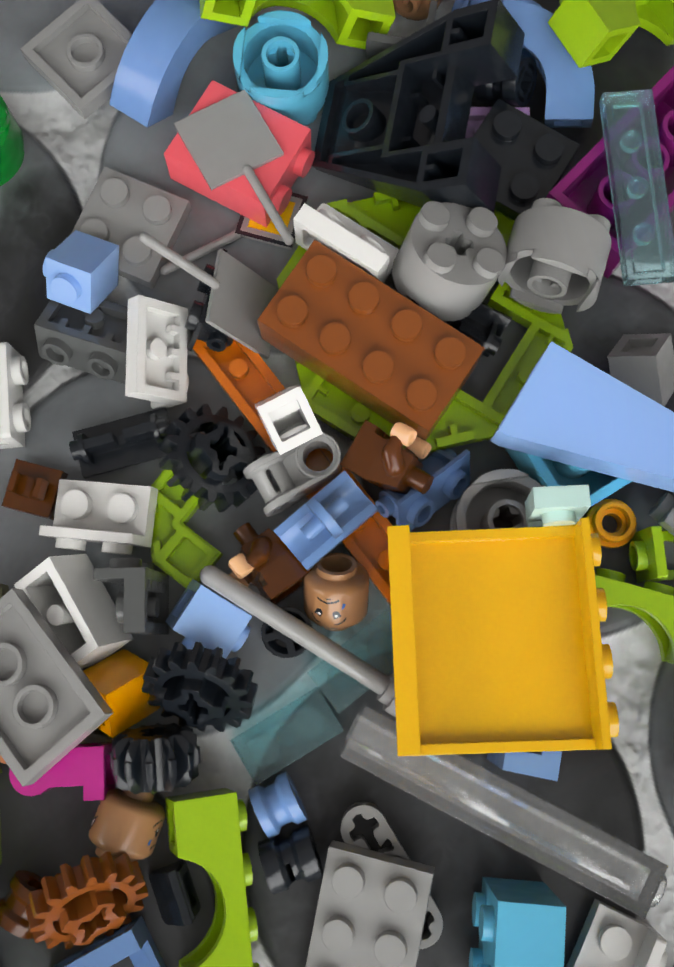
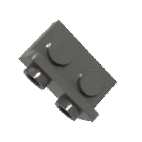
(85, 340)
(145, 597)

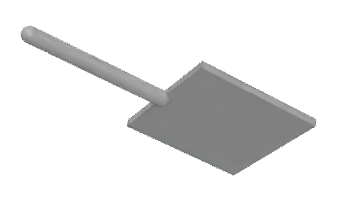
(232, 142)
(235, 296)

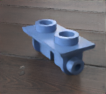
(450, 481)

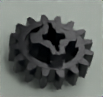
(210, 458)
(200, 687)

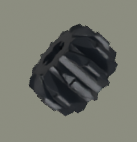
(155, 758)

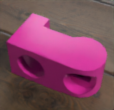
(83, 766)

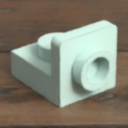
(556, 505)

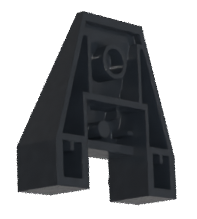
(407, 110)

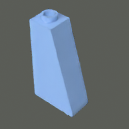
(590, 422)

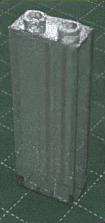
(510, 814)

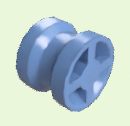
(277, 804)

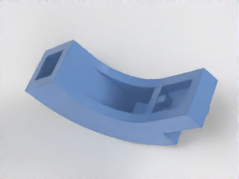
(159, 57)
(568, 87)

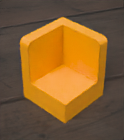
(120, 684)

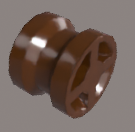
(12, 907)

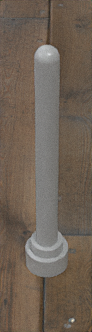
(302, 634)

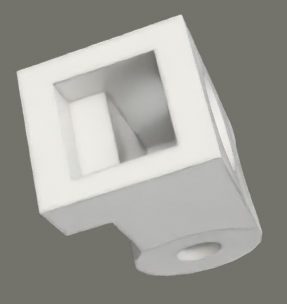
(288, 419)

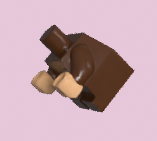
(384, 462)
(266, 564)

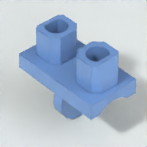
(325, 520)

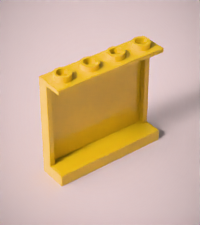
(499, 641)

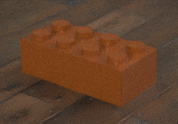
(369, 340)

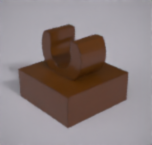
(33, 489)

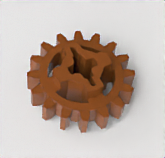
(86, 900)

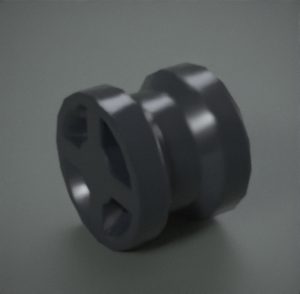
(283, 646)

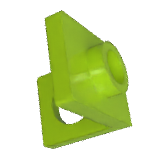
(648, 554)

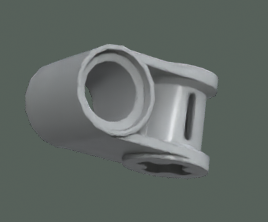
(292, 474)

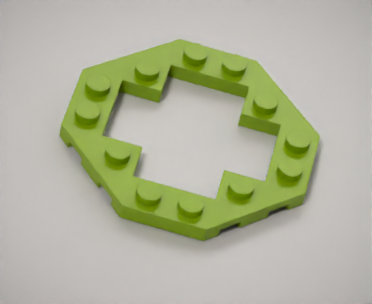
(466, 418)

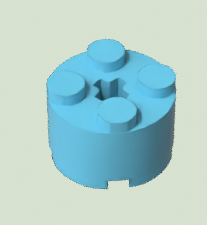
(283, 65)

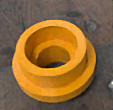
(621, 513)

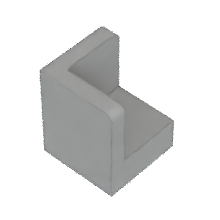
(645, 364)

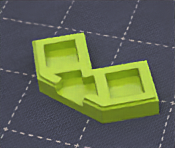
(175, 545)

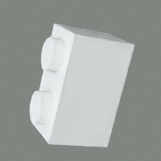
(75, 607)

